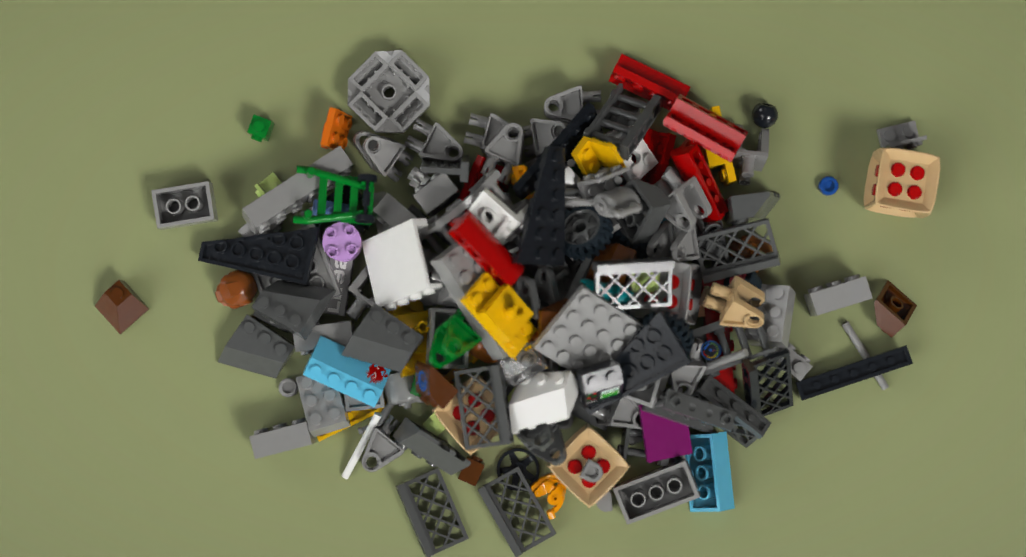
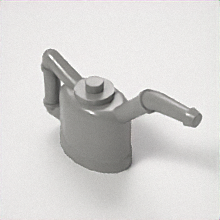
(611, 203)
(397, 393)

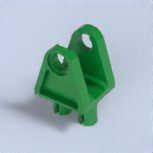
(452, 340)

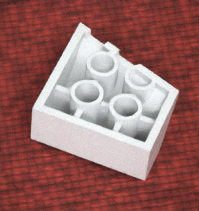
(542, 399)

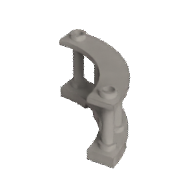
(455, 210)

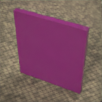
(663, 437)

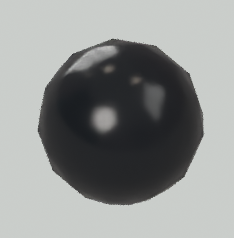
(764, 115)

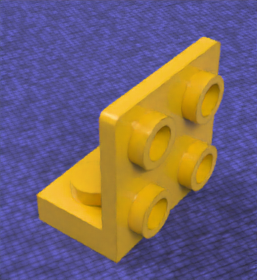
(592, 154)

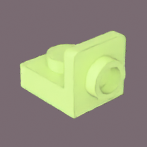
(267, 184)
(642, 278)
(433, 425)

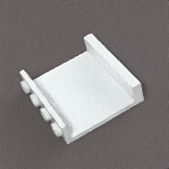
(398, 265)

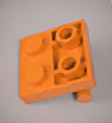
(336, 129)

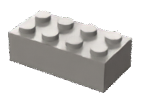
(656, 491)

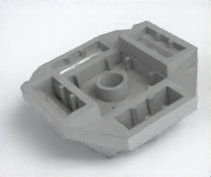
(383, 72)

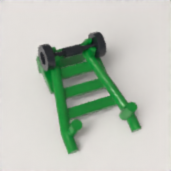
(354, 216)

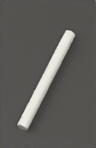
(361, 445)

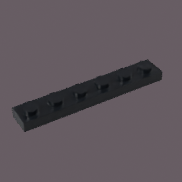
(854, 372)

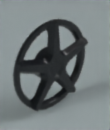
(522, 465)

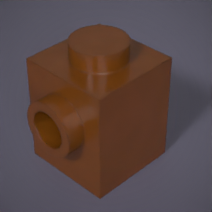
(472, 473)

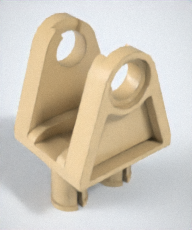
(736, 303)

